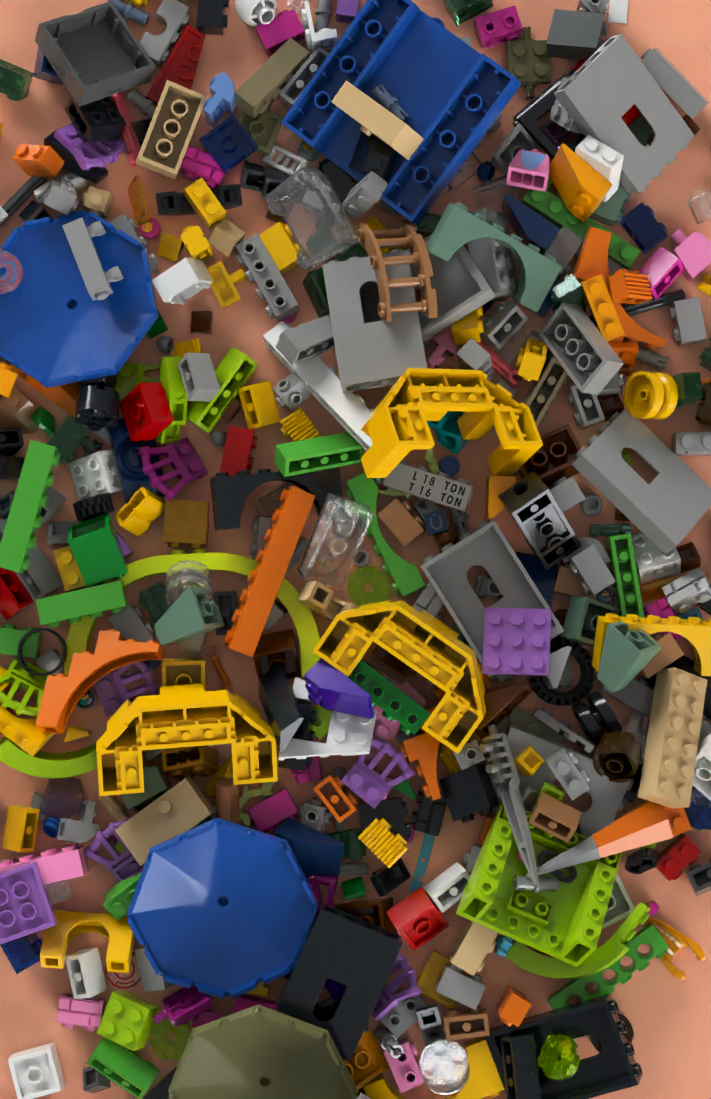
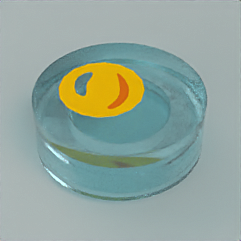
(307, 151)

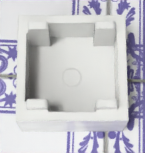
(182, 281)
(36, 1071)

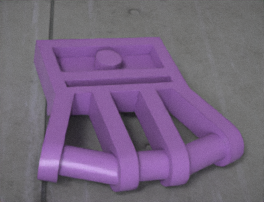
(72, 141)
(114, 692)
(367, 782)
(123, 864)
(387, 999)

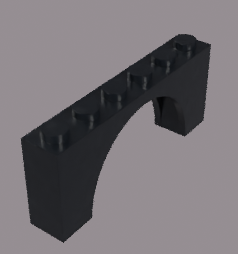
(231, 492)

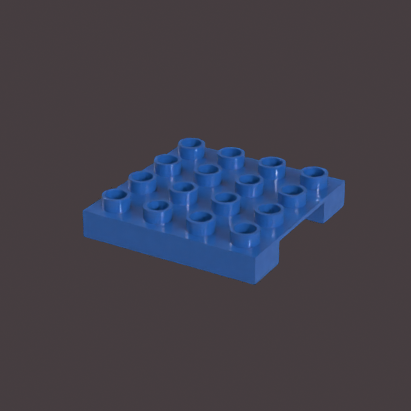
(435, 77)

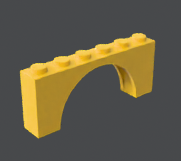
(693, 629)
(482, 1081)

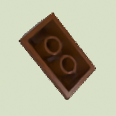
(554, 457)

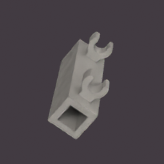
(674, 82)
(88, 260)

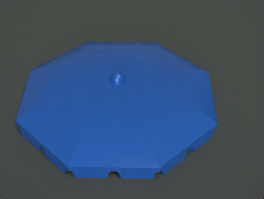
(51, 321)
(222, 908)

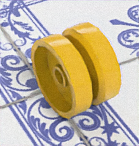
(650, 395)

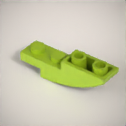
(176, 398)

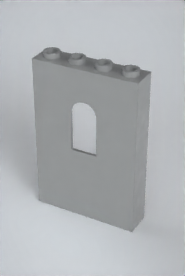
(605, 91)
(458, 292)
(373, 351)
(660, 509)
(493, 552)
(605, 794)

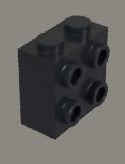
(96, 120)
(469, 793)
(391, 810)

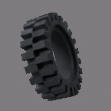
(584, 684)

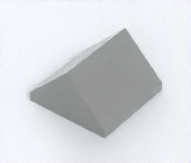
(516, 141)
(557, 663)

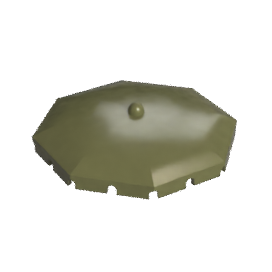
(261, 1057)

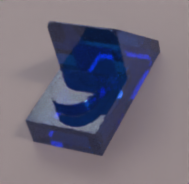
(699, 816)

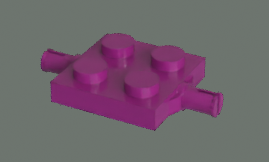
(183, 1006)

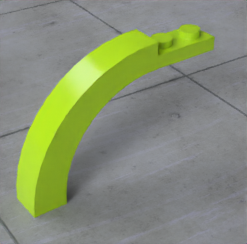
(48, 764)
(598, 961)

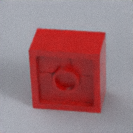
(146, 411)
(417, 919)

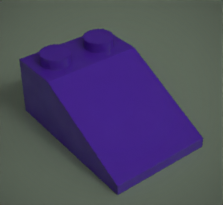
(336, 691)

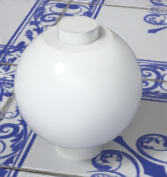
(256, 11)

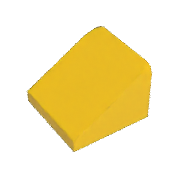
(170, 247)
(76, 732)
(528, 762)

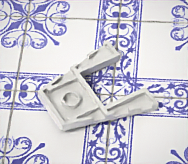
(345, 737)

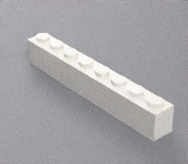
(326, 388)

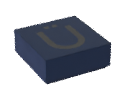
(436, 522)

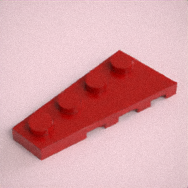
(180, 64)

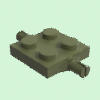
(528, 61)
(262, 129)

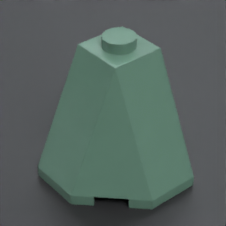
(188, 617)
(624, 655)

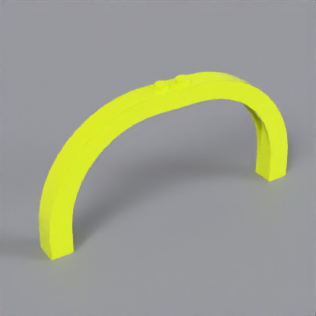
(81, 632)

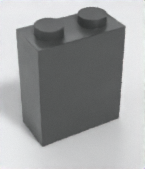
(576, 34)

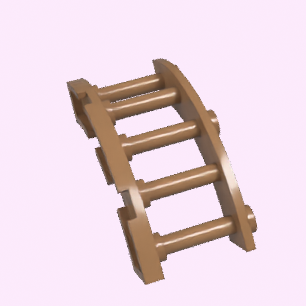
(419, 258)

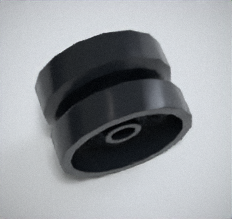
(599, 716)

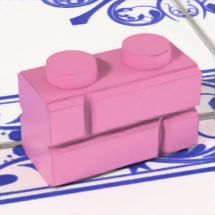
(80, 1012)

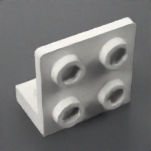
(324, 38)
(95, 475)
(652, 562)

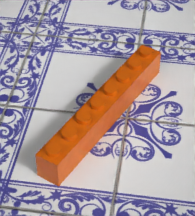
(269, 571)

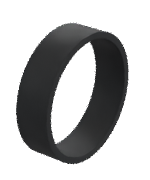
(20, 646)

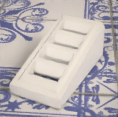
(298, 161)

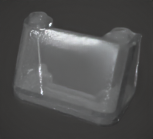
(313, 216)

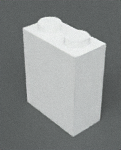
(603, 160)

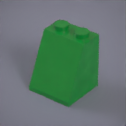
(97, 550)

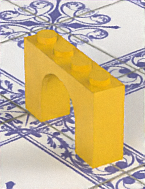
(20, 730)
(75, 923)

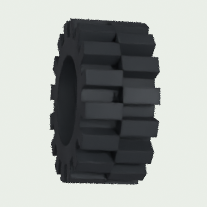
(93, 506)

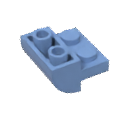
(222, 99)

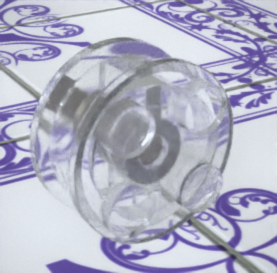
(444, 1067)

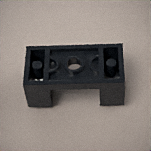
(533, 508)

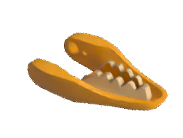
(676, 941)

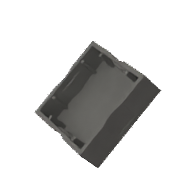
(94, 53)

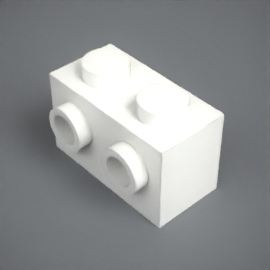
(448, 887)
(85, 973)

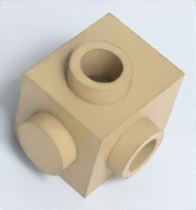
(97, 201)
(225, 236)

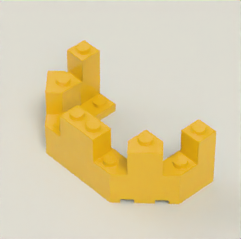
(427, 395)
(425, 647)
(184, 718)

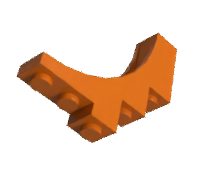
(594, 261)
(64, 691)
(424, 751)

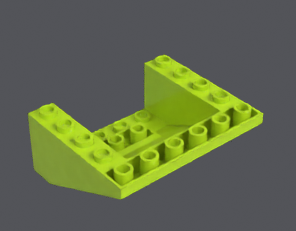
(555, 923)

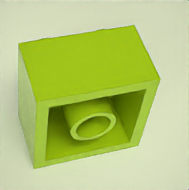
(127, 1020)

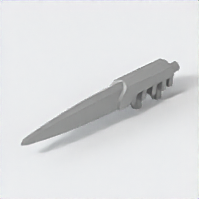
(510, 794)

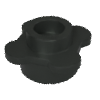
(92, 447)

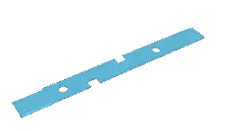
(422, 866)

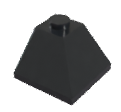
(373, 156)

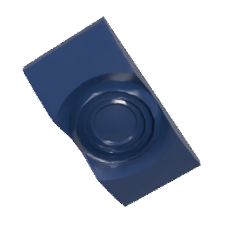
(129, 462)

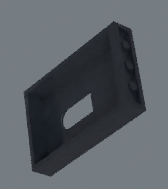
(350, 954)
(596, 1075)

